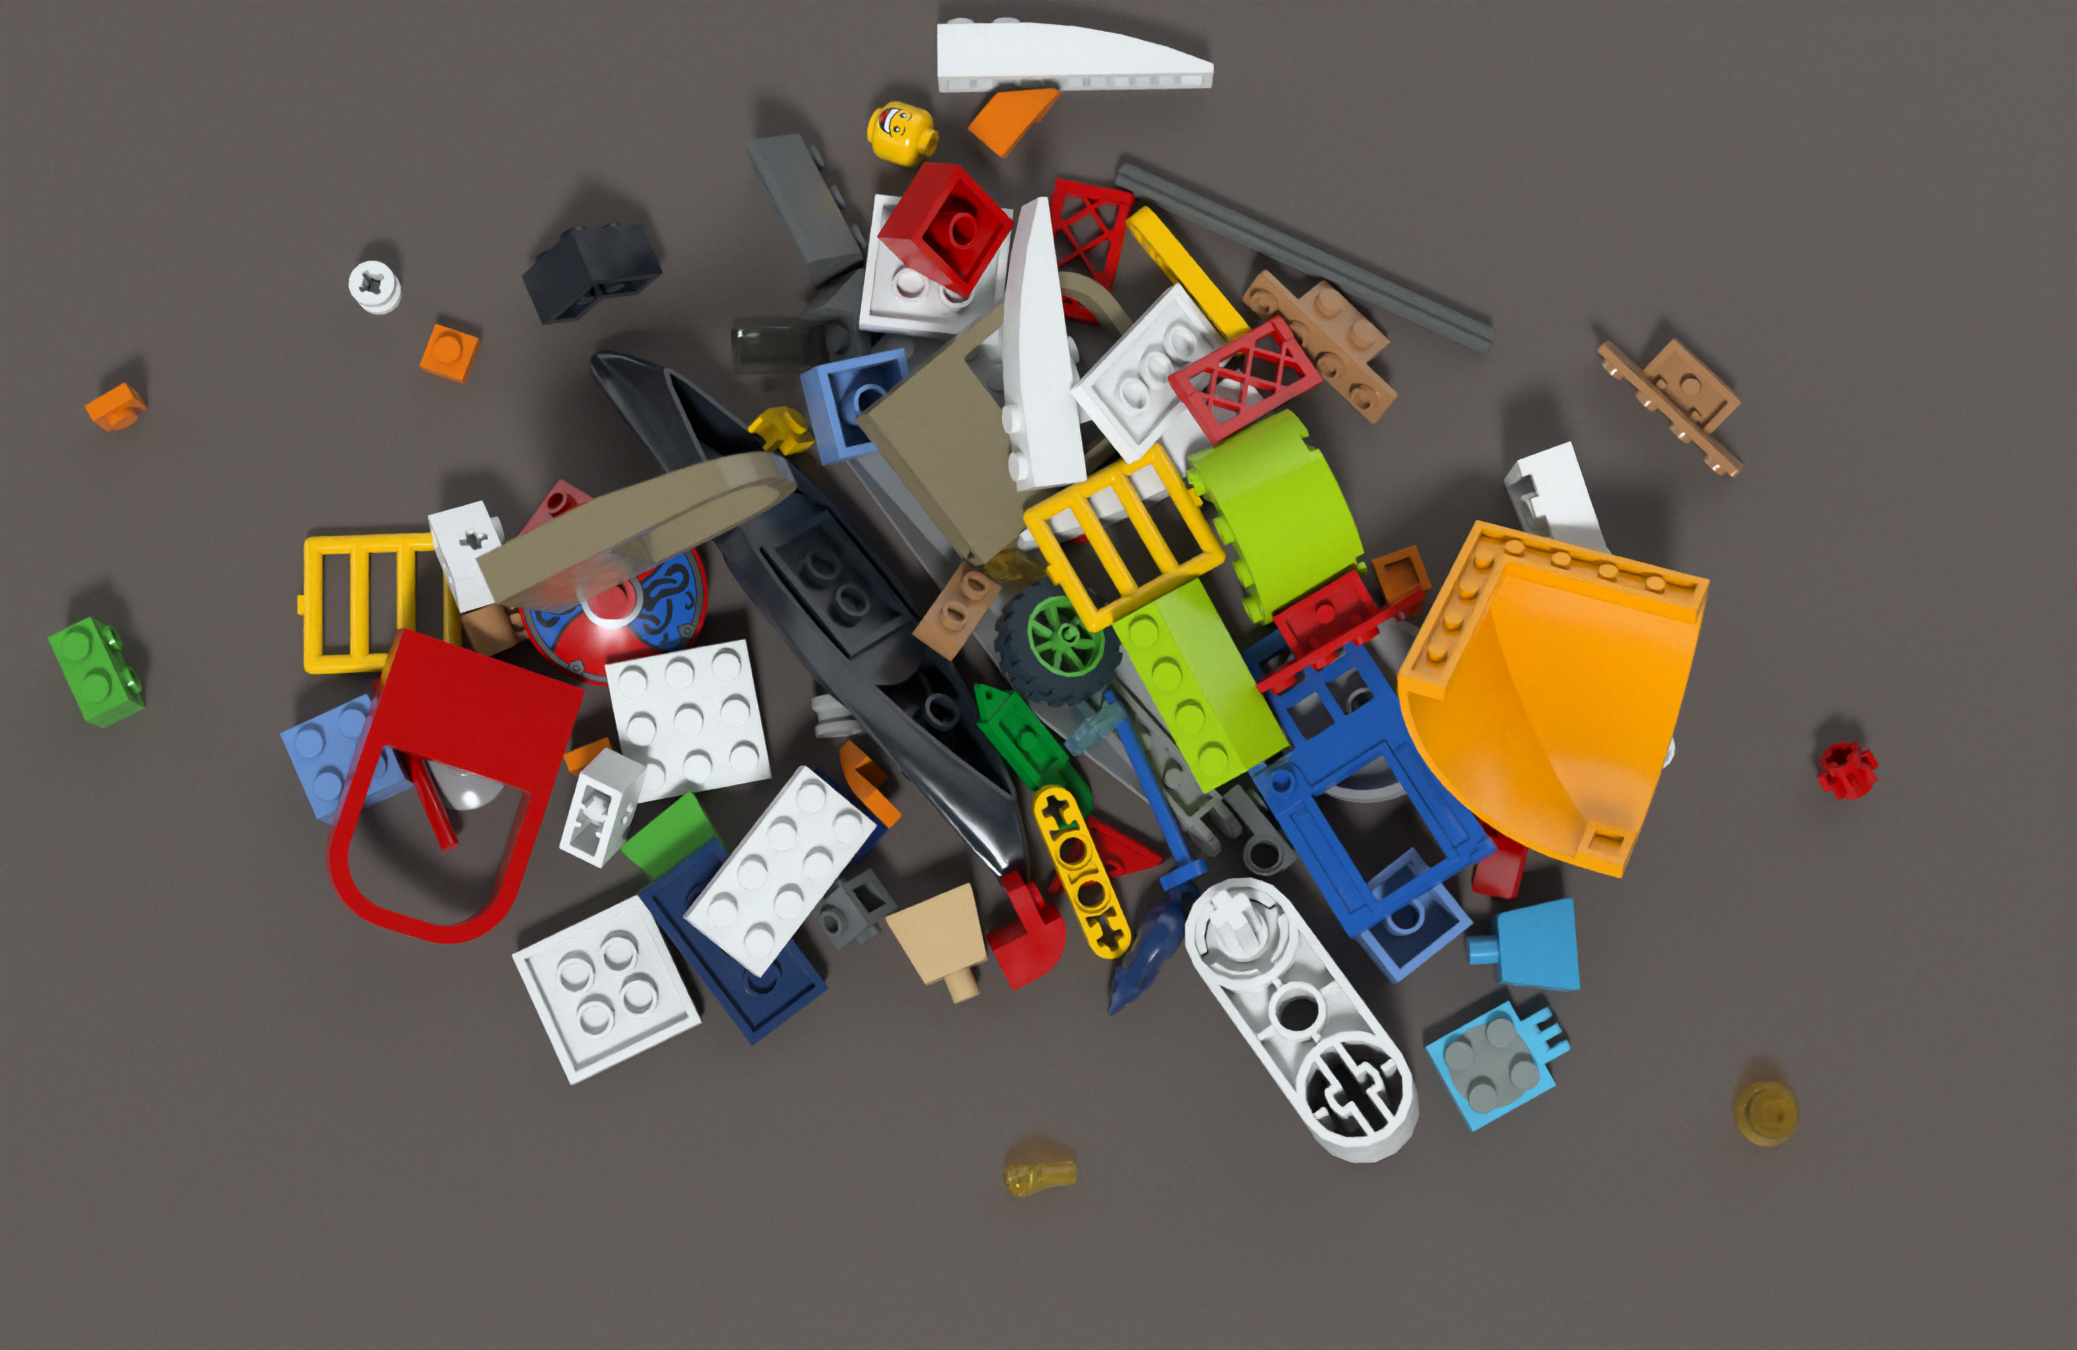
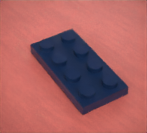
(751, 1001)

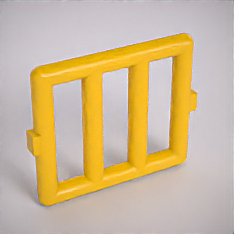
(359, 546)
(1132, 597)

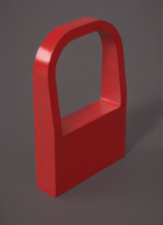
(467, 717)

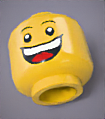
(902, 134)

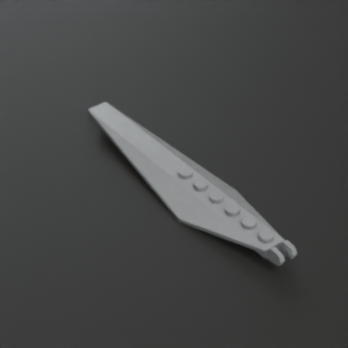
(1165, 758)

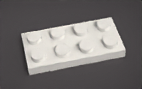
(1129, 385)
(780, 871)

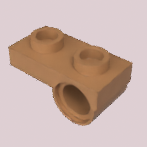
(957, 611)
(493, 628)

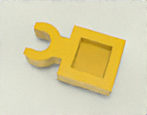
(783, 429)

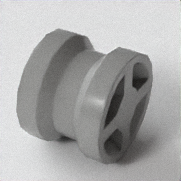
(833, 718)

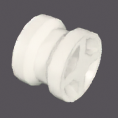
(383, 295)

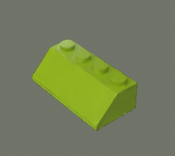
(1200, 685)

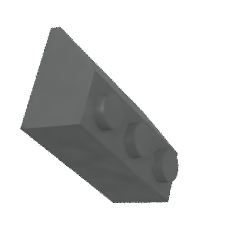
(807, 206)

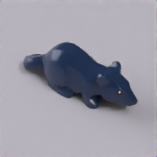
(1155, 941)

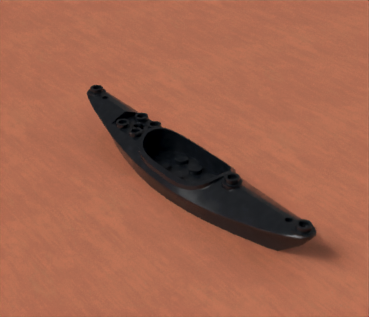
(837, 614)

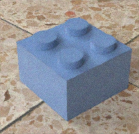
(843, 391)
(323, 755)
(1416, 930)

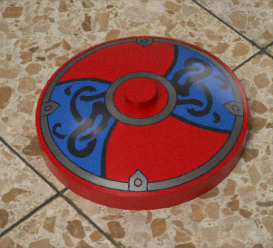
(633, 620)

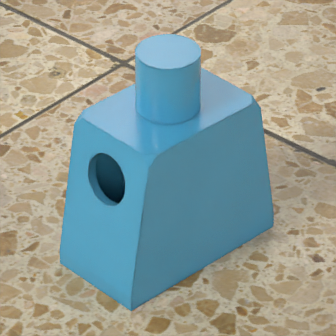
(1531, 947)

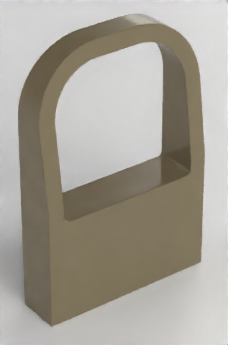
(949, 436)
(632, 531)

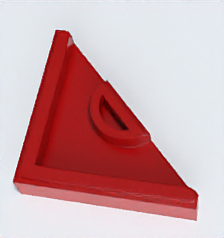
(1116, 851)

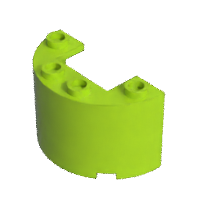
(1277, 513)

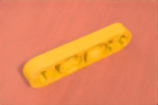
(1182, 269)
(1086, 869)

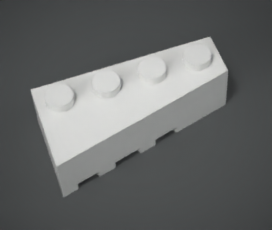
(1554, 498)

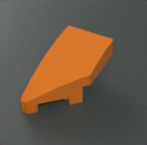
(1010, 116)
(864, 779)

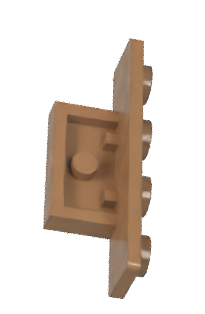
(1332, 337)
(1685, 393)

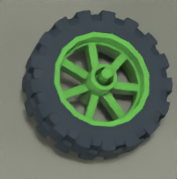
(1024, 661)

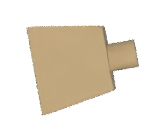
(943, 940)

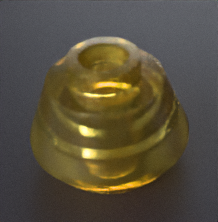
(1762, 1126)

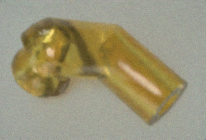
(1031, 1178)

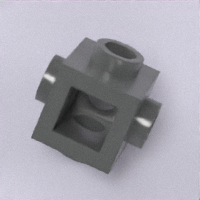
(854, 910)

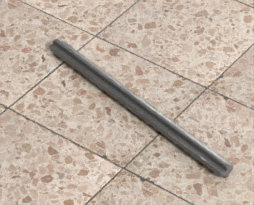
(1305, 258)

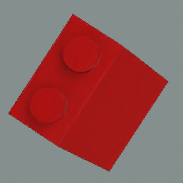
(946, 227)

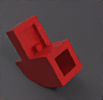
(1034, 941)

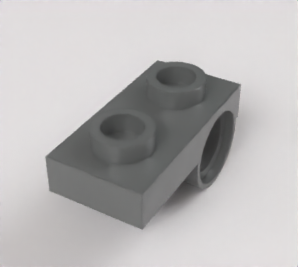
(1249, 811)

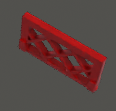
(1115, 236)
(1201, 404)

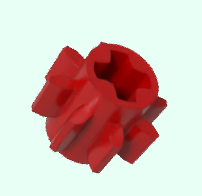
(1847, 770)

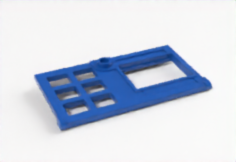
(1335, 755)

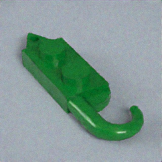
(1029, 746)

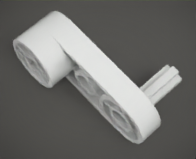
(1239, 971)

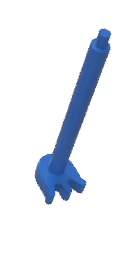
(1187, 867)

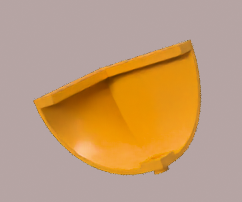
(1552, 689)

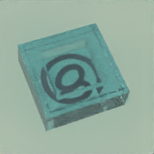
(1095, 729)

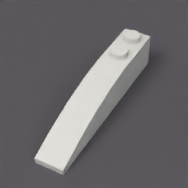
(1063, 57)
(1037, 362)
(1178, 441)

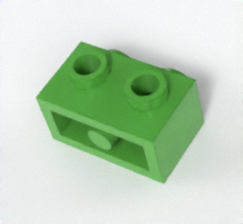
(97, 672)

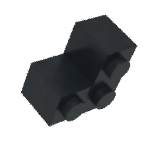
(590, 268)

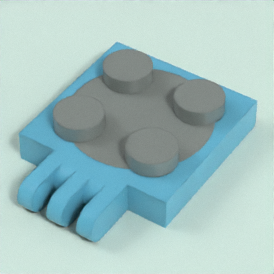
(1496, 1062)

